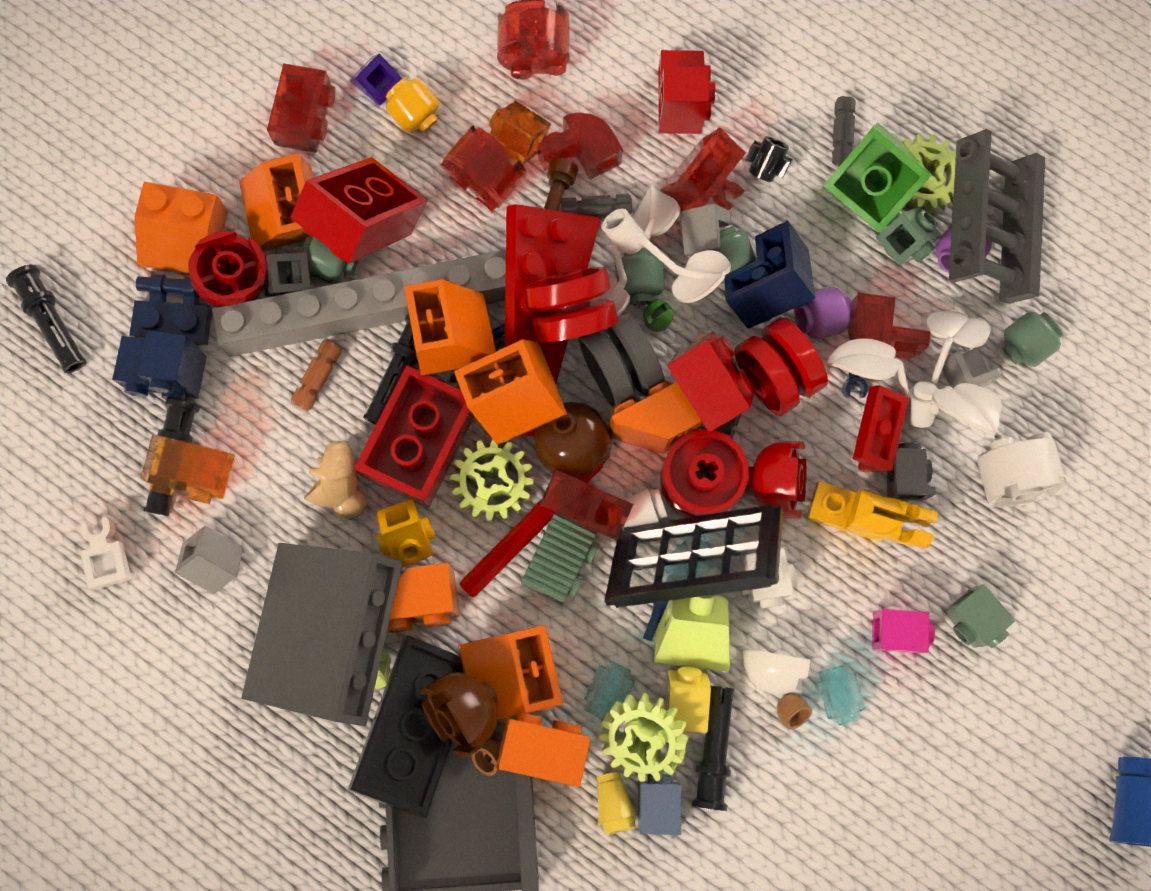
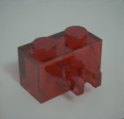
(301, 108)
(706, 172)

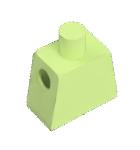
(694, 633)

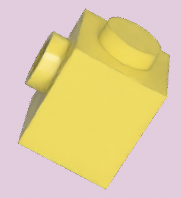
(690, 694)

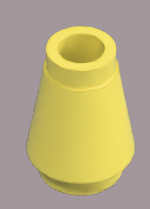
(614, 804)

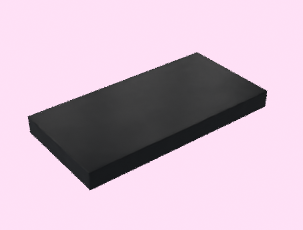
(402, 750)

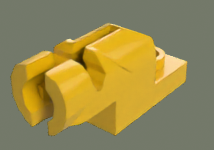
(870, 515)

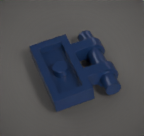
(167, 317)

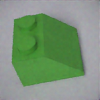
(878, 178)

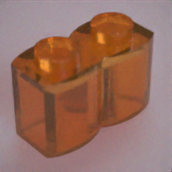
(186, 467)

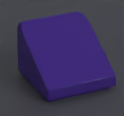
(376, 78)

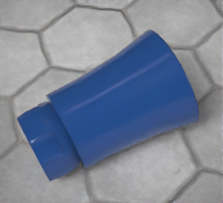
(1132, 802)

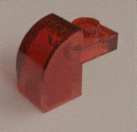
(586, 138)
(874, 320)
(586, 504)

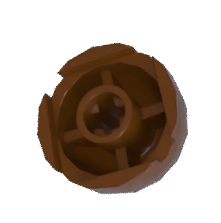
(574, 442)
(461, 710)

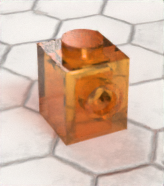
(518, 130)

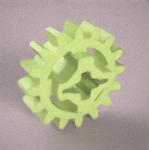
(937, 161)
(484, 495)
(643, 737)

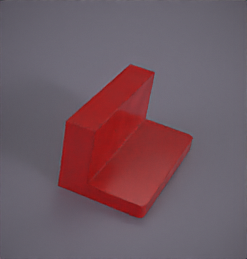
(880, 429)

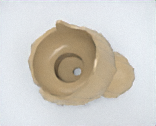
(338, 482)

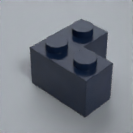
(774, 282)
(160, 365)

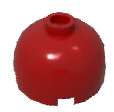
(227, 269)
(780, 477)

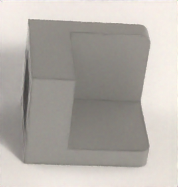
(702, 227)
(969, 369)
(209, 560)

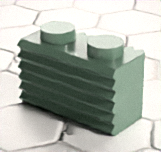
(560, 558)

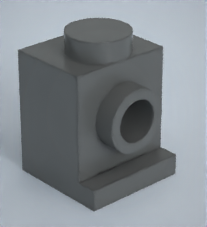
(286, 273)
(910, 474)

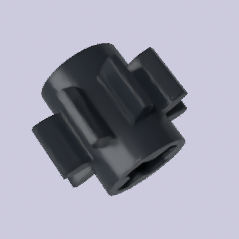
(768, 159)

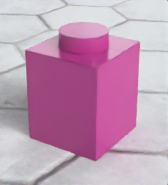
(902, 631)

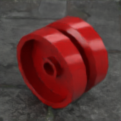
(570, 304)
(782, 366)
(708, 453)

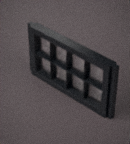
(696, 557)

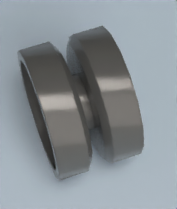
(621, 361)

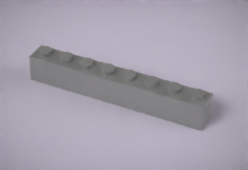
(347, 305)

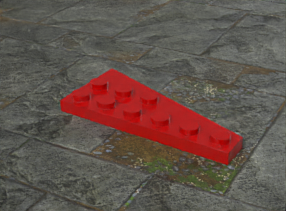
(539, 246)

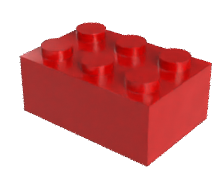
(358, 209)
(416, 437)

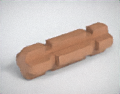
(316, 375)

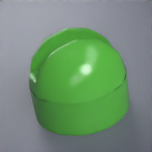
(661, 322)

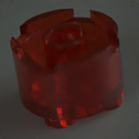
(533, 39)
(483, 167)

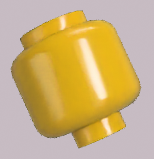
(412, 105)

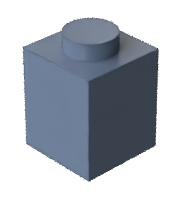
(659, 806)

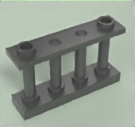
(1021, 218)

